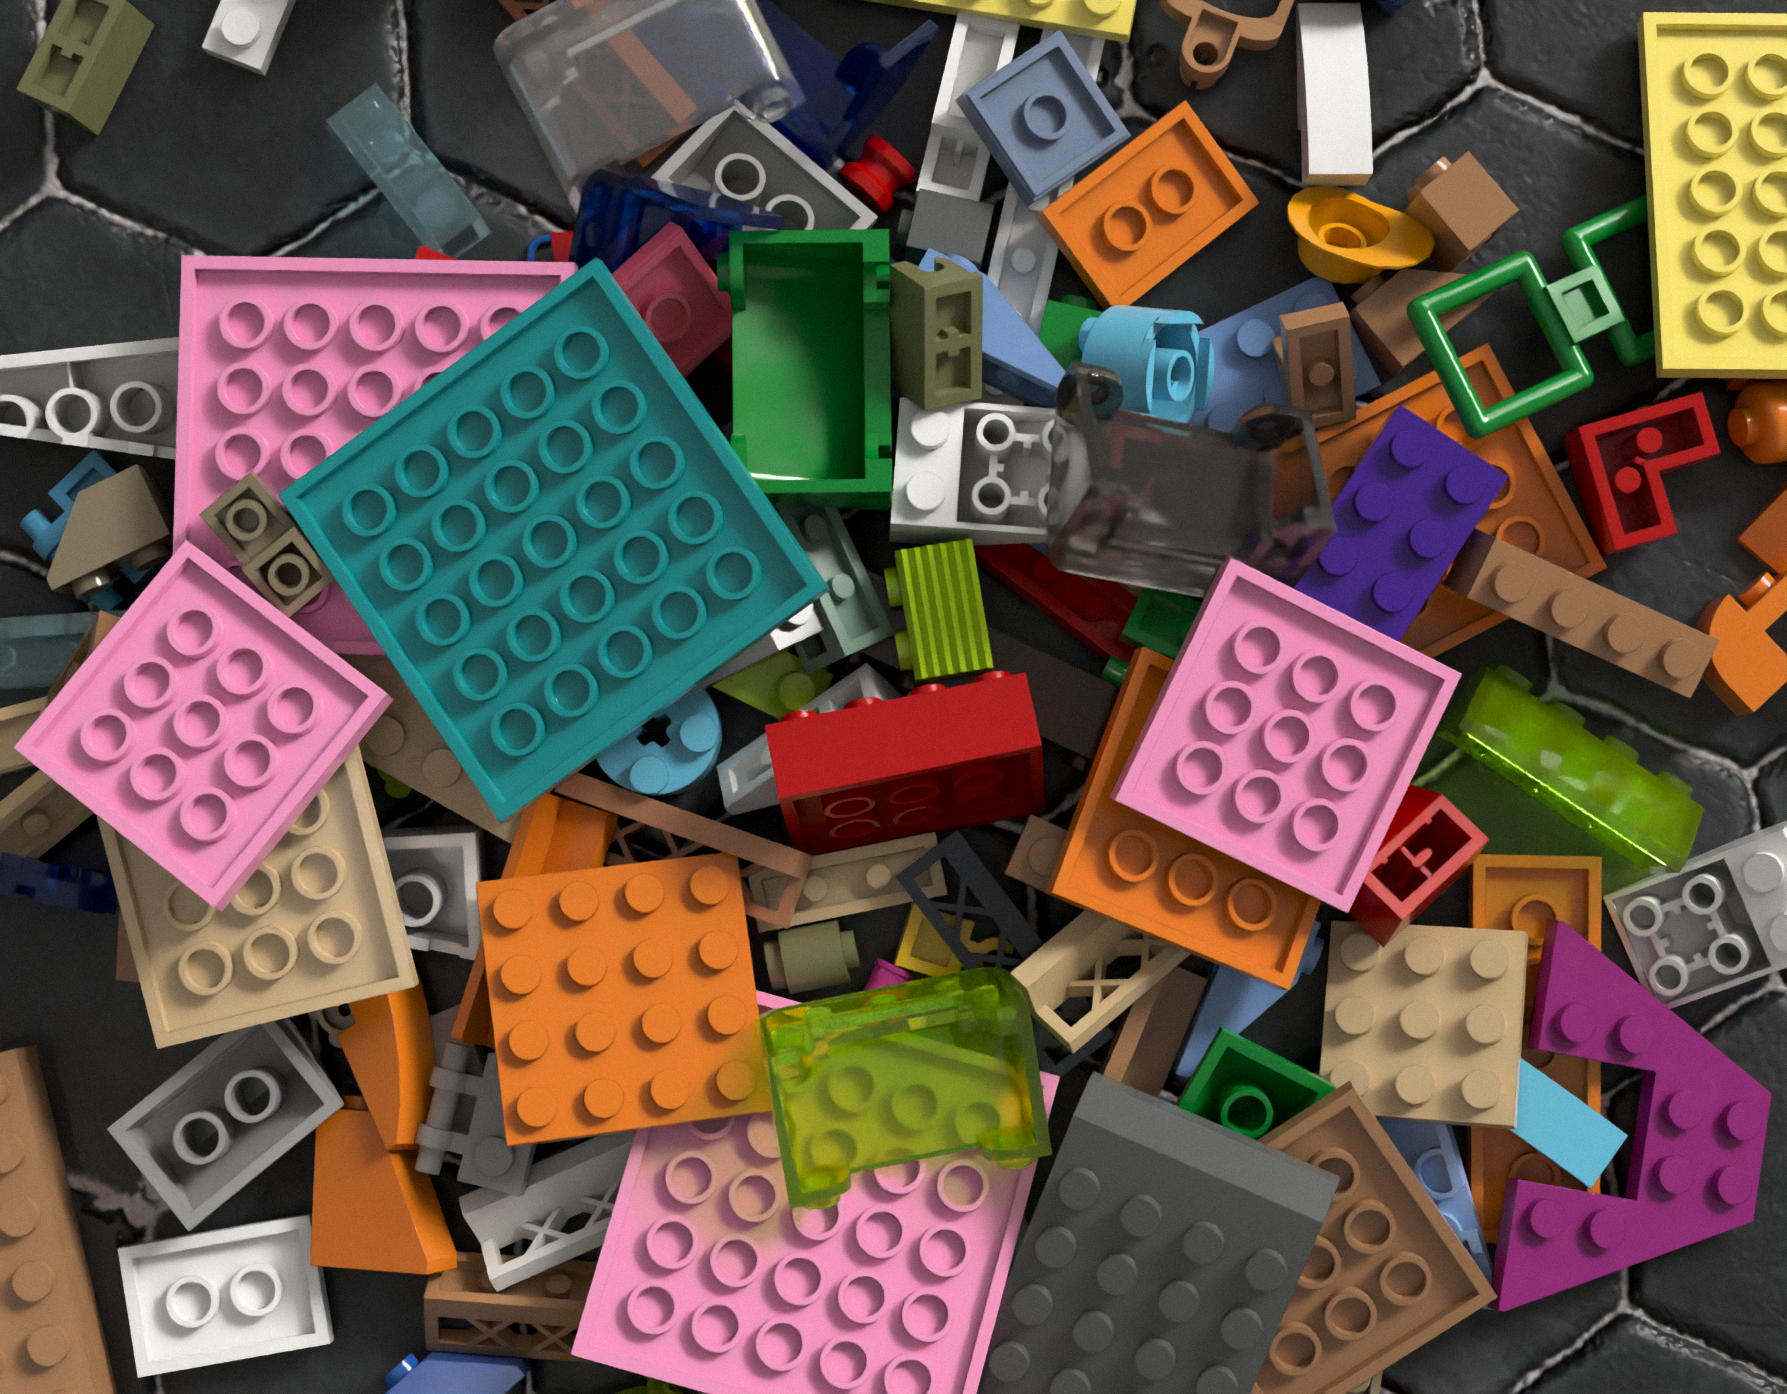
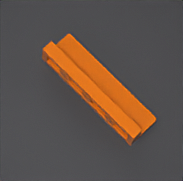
(549, 839)

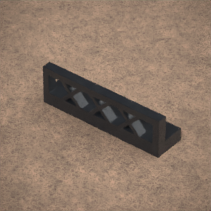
(1011, 925)

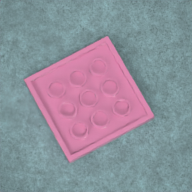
(203, 725)
(1285, 734)

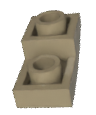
(268, 544)

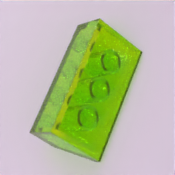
(1573, 771)

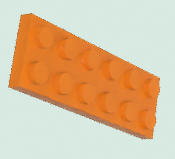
(1522, 896)

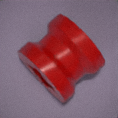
(877, 174)

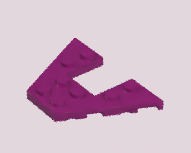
(1692, 1142)

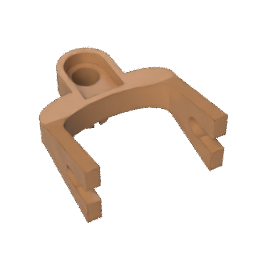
(1218, 34)

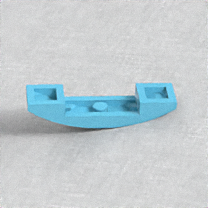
(1564, 1127)

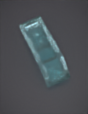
(408, 174)

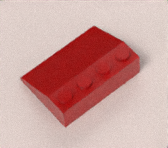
(909, 764)

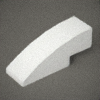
(1333, 95)
(955, 154)

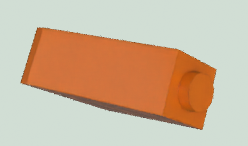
(372, 1202)

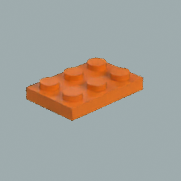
(1147, 208)

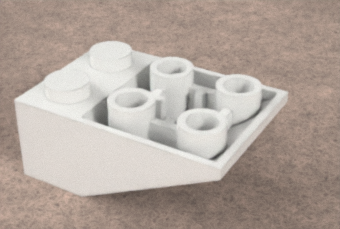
(971, 474)
(1710, 922)

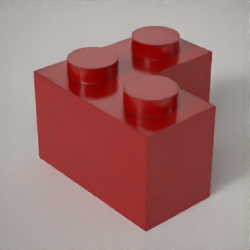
(1621, 465)

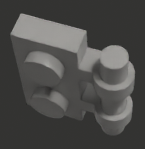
(484, 1150)

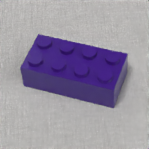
(1400, 523)

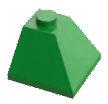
(1249, 1086)

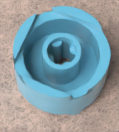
(1157, 355)
(680, 763)

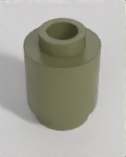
(811, 957)

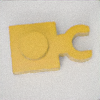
(926, 951)

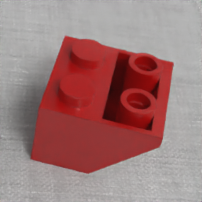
(1417, 861)

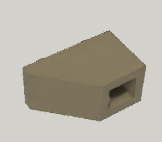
(109, 530)

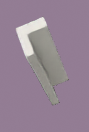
(557, 1188)

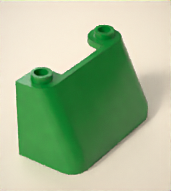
(812, 363)

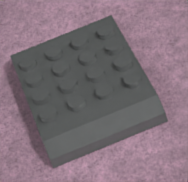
(1154, 1255)

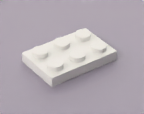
(224, 1295)

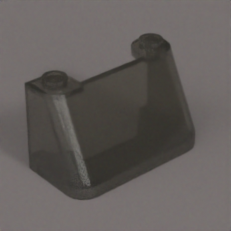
(1175, 499)

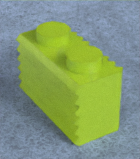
(941, 611)

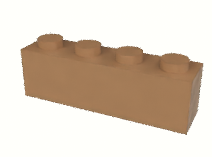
(1581, 612)

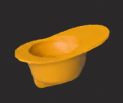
(1353, 238)

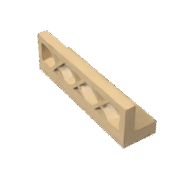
(1077, 955)

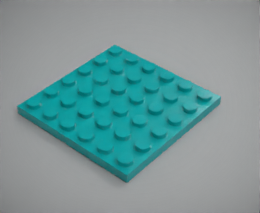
(553, 541)

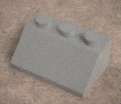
(764, 170)
(227, 1116)

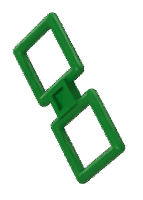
(1565, 311)

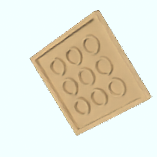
(297, 938)

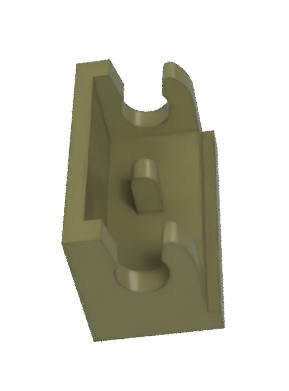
(86, 60)
(936, 333)

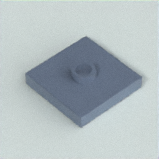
(1043, 118)

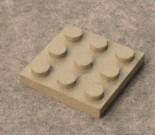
(1427, 1022)

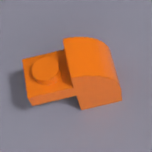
(1746, 661)

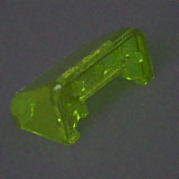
(901, 1080)

